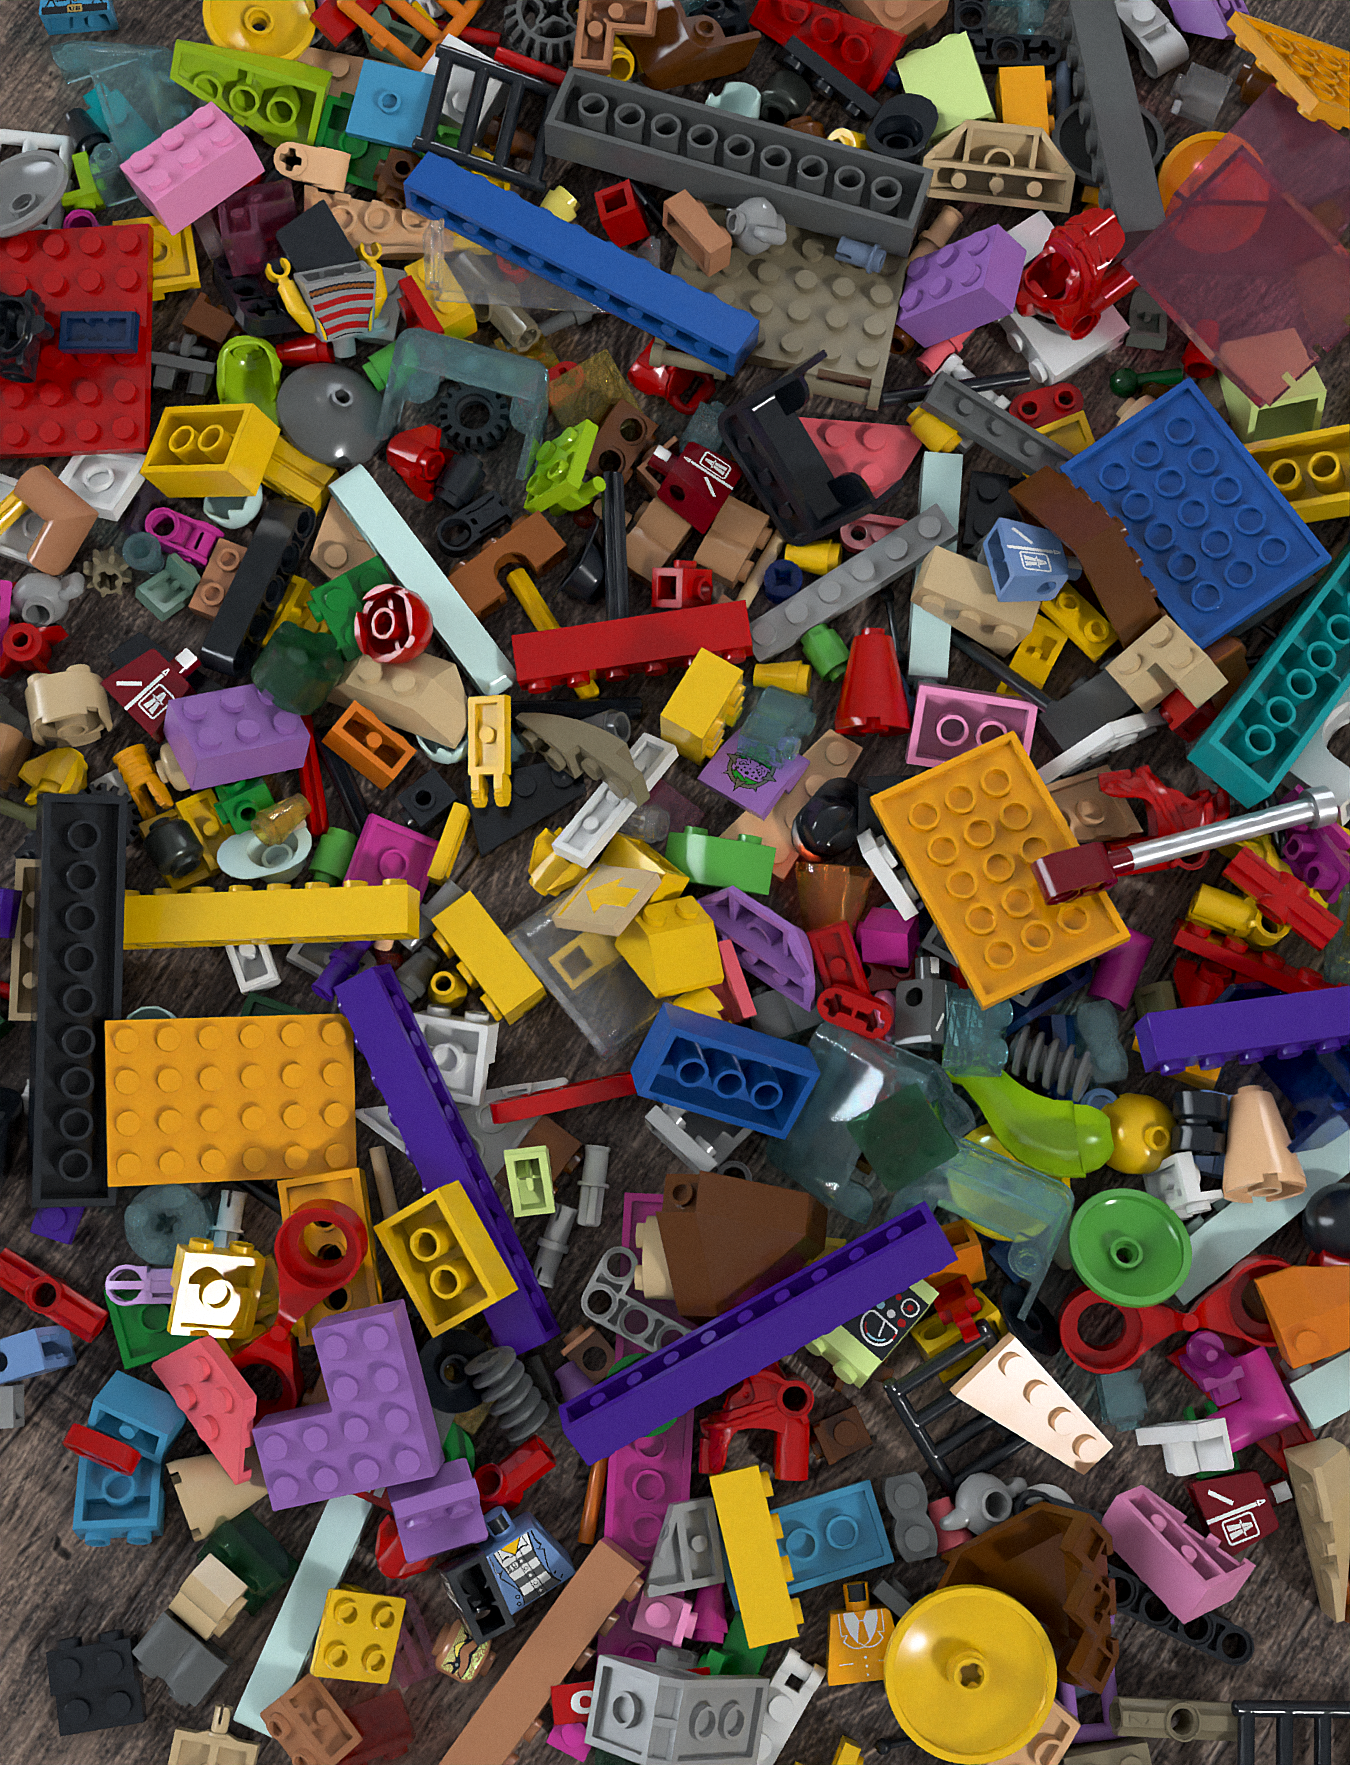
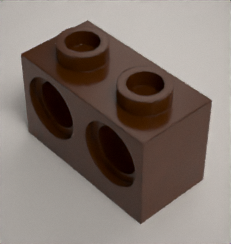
(611, 440)

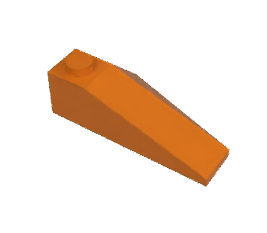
(1308, 1311)

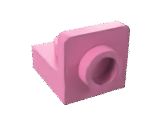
(665, 1618)

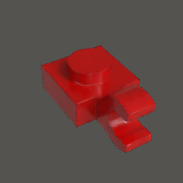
(957, 1303)

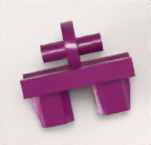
(1320, 861)
(1212, 1367)

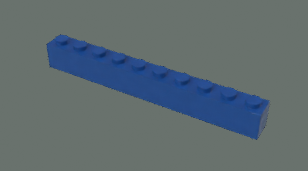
(582, 263)

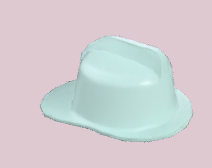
(248, 858)

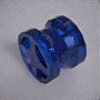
(781, 589)

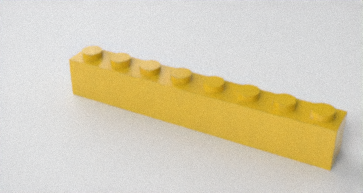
(271, 915)

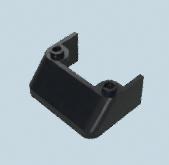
(786, 464)

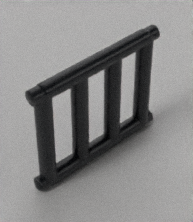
(462, 154)
(916, 1421)
(1284, 1712)

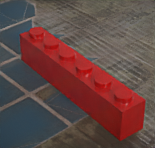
(630, 646)

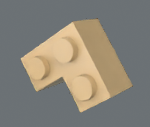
(1165, 661)

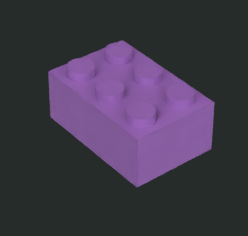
(961, 286)
(233, 736)

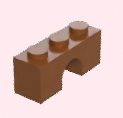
(529, 543)

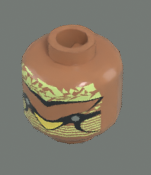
(459, 1655)

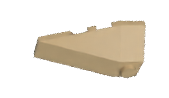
(1322, 1497)

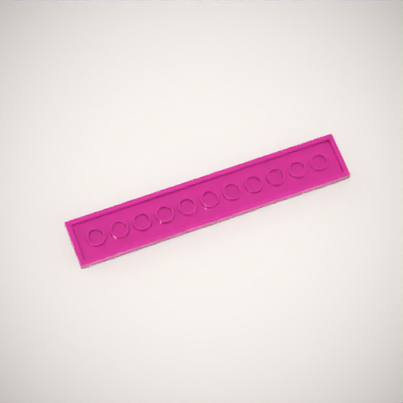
(650, 1469)

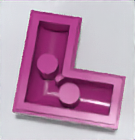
(1121, 970)
(1264, 1402)

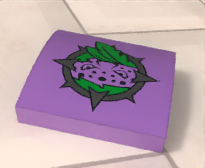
(748, 781)

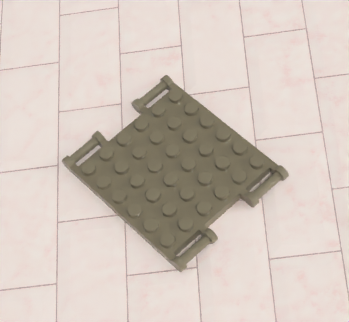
(803, 307)

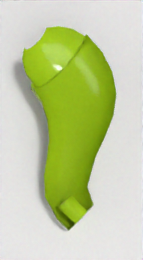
(1041, 1131)

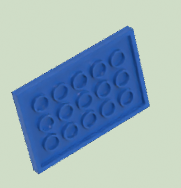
(1198, 513)

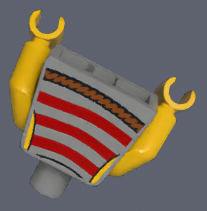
(335, 299)

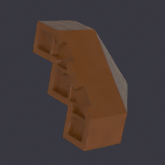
(733, 1239)
(1059, 1571)

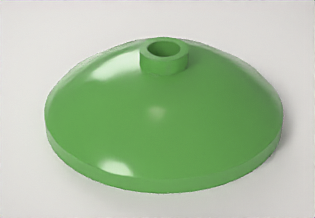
(1141, 1230)

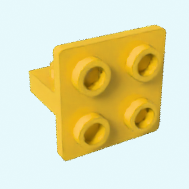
(357, 1635)

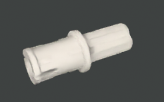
(593, 1185)
(229, 1218)

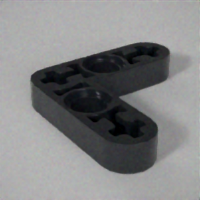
(981, 40)
(254, 313)

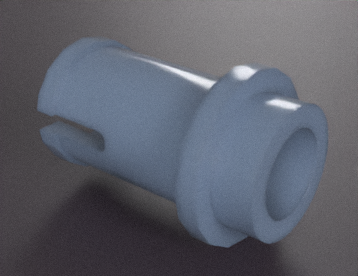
(861, 254)

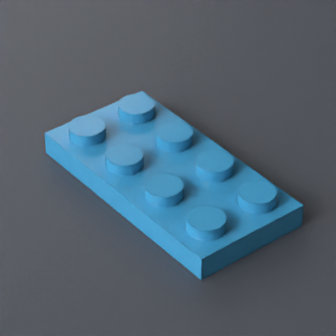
(827, 1537)

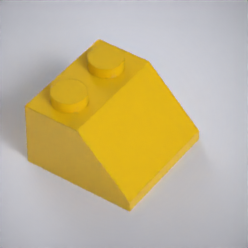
(672, 947)

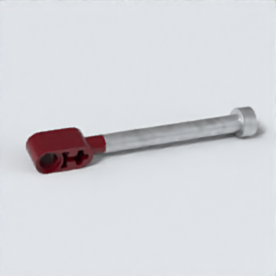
(1092, 869)

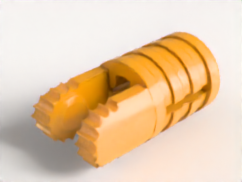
(140, 776)

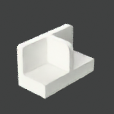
(1190, 1445)

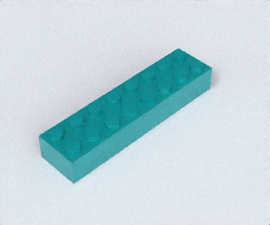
(1284, 694)

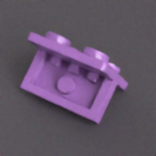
(438, 1512)

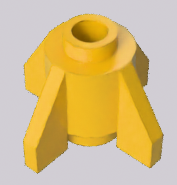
(55, 772)
(549, 871)

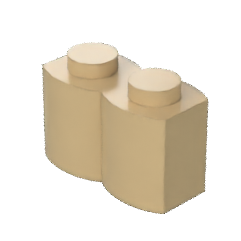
(210, 1598)

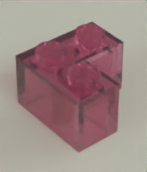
(251, 221)

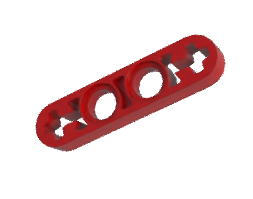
(562, 1097)

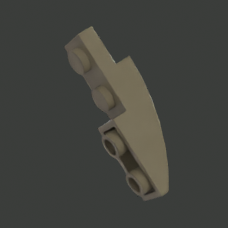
(584, 747)

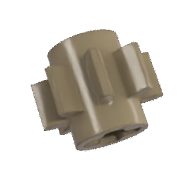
(107, 572)

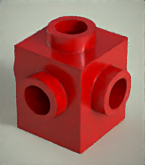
(681, 586)

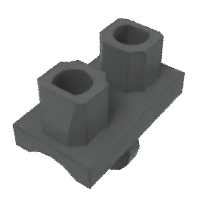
(168, 367)

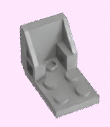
(695, 1138)
(674, 1715)

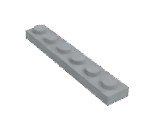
(850, 583)

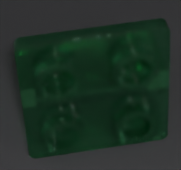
(903, 1136)
(253, 1557)

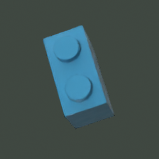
(137, 1416)

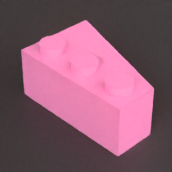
(1172, 1557)

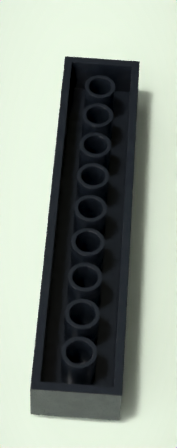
(73, 993)

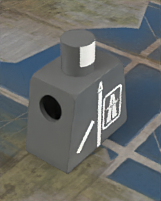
(923, 1007)

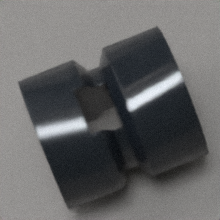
(1199, 1123)

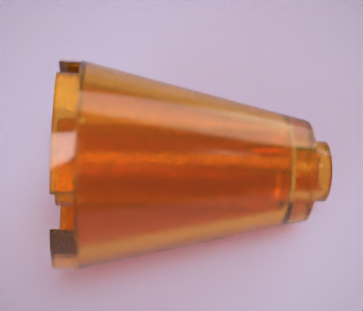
(832, 894)

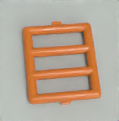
(384, 39)

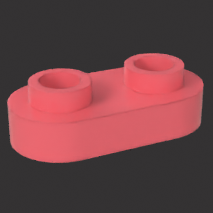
(872, 526)

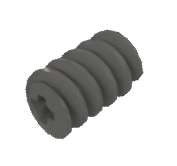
(1050, 1062)
(511, 1389)

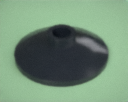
(1038, 1331)
(456, 1349)

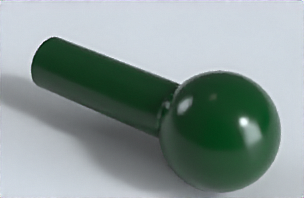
(1126, 381)

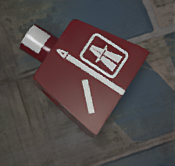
(695, 482)
(148, 684)
(1237, 1507)

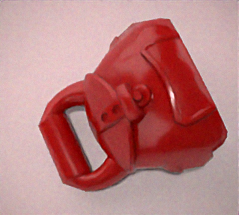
(669, 382)

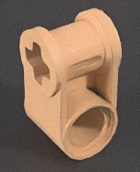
(319, 165)

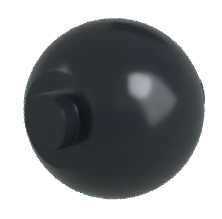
(1327, 1220)

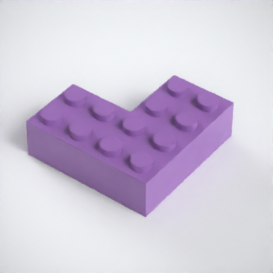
(372, 1428)

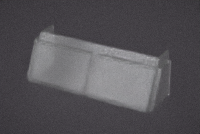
(474, 275)

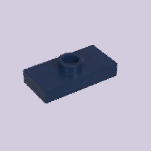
(99, 332)

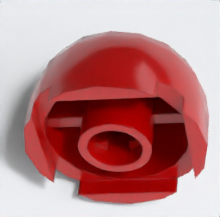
(393, 625)

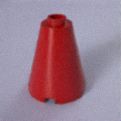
(872, 689)

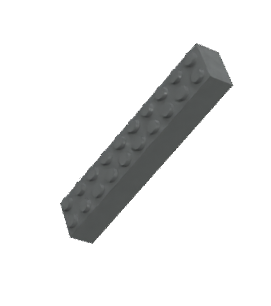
(735, 159)

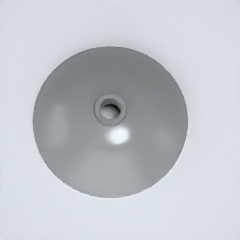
(30, 190)

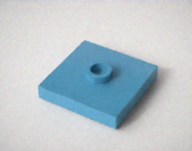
(389, 105)

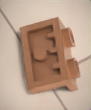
(310, 1724)

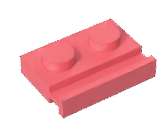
(733, 990)

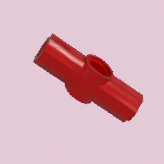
(1282, 898)
(70, 1307)
(513, 1474)

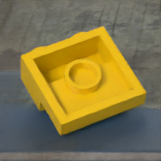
(173, 258)
(215, 1289)

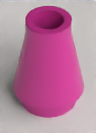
(711, 1617)

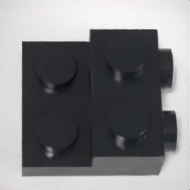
(96, 1682)

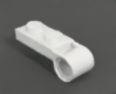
(1152, 33)

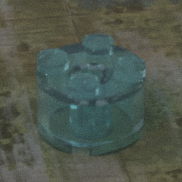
(148, 1215)

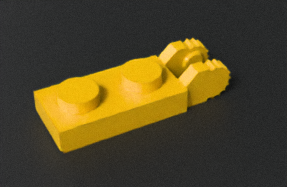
(489, 748)

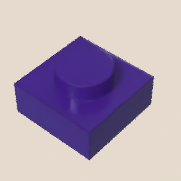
(57, 1223)

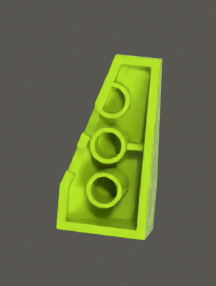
(264, 92)

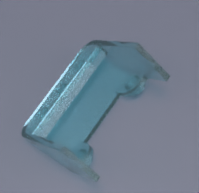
(427, 355)
(1000, 1198)

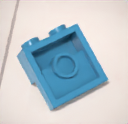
(119, 1504)

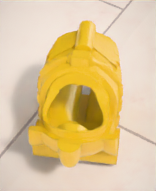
(1237, 914)

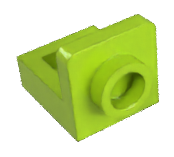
(89, 195)

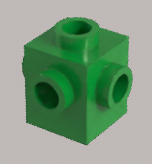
(241, 801)

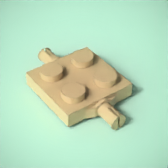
(213, 1745)

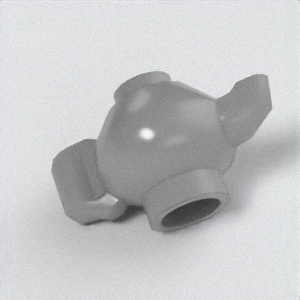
(755, 225)
(43, 598)
(983, 1503)

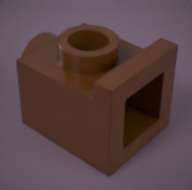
(211, 324)

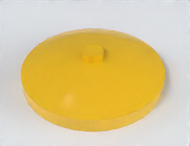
(970, 1674)

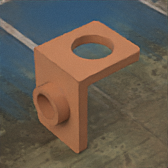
(645, 472)
(579, 1341)

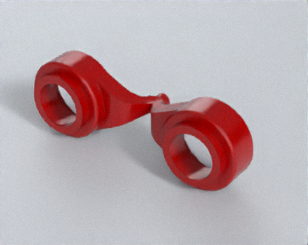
(302, 1285)
(1146, 1326)

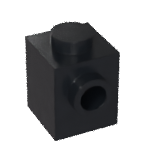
(426, 802)

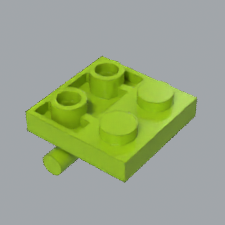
(560, 472)

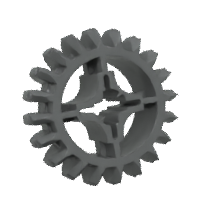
(553, 33)

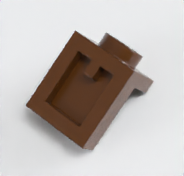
(839, 1435)

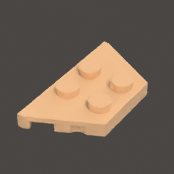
(339, 544)

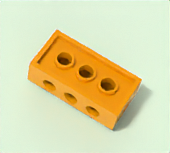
(350, 1189)

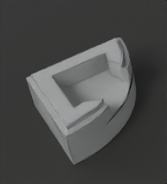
(667, 1654)

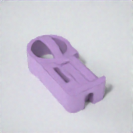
(154, 1285)

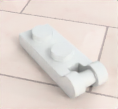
(786, 1704)

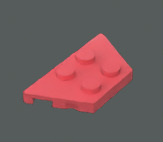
(869, 449)
(213, 1400)

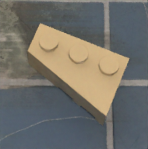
(966, 599)

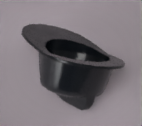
(903, 127)
(586, 576)
(827, 821)

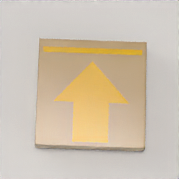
(606, 899)

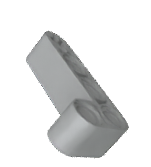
(622, 1304)

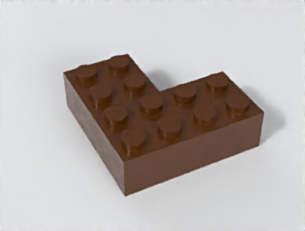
(1109, 567)

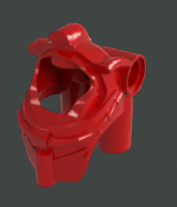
(1072, 276)
(1166, 812)
(759, 1404)

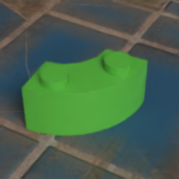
(722, 861)

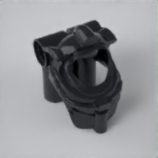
(21, 334)

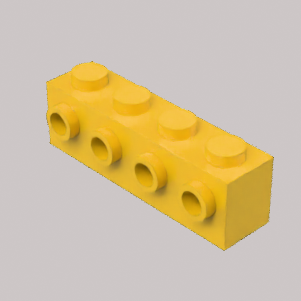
(754, 1555)

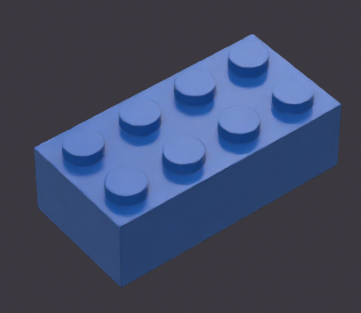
(724, 1071)

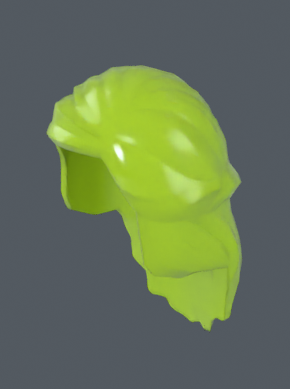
(249, 374)

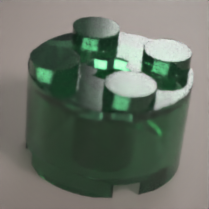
(298, 668)

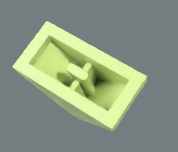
(530, 1180)

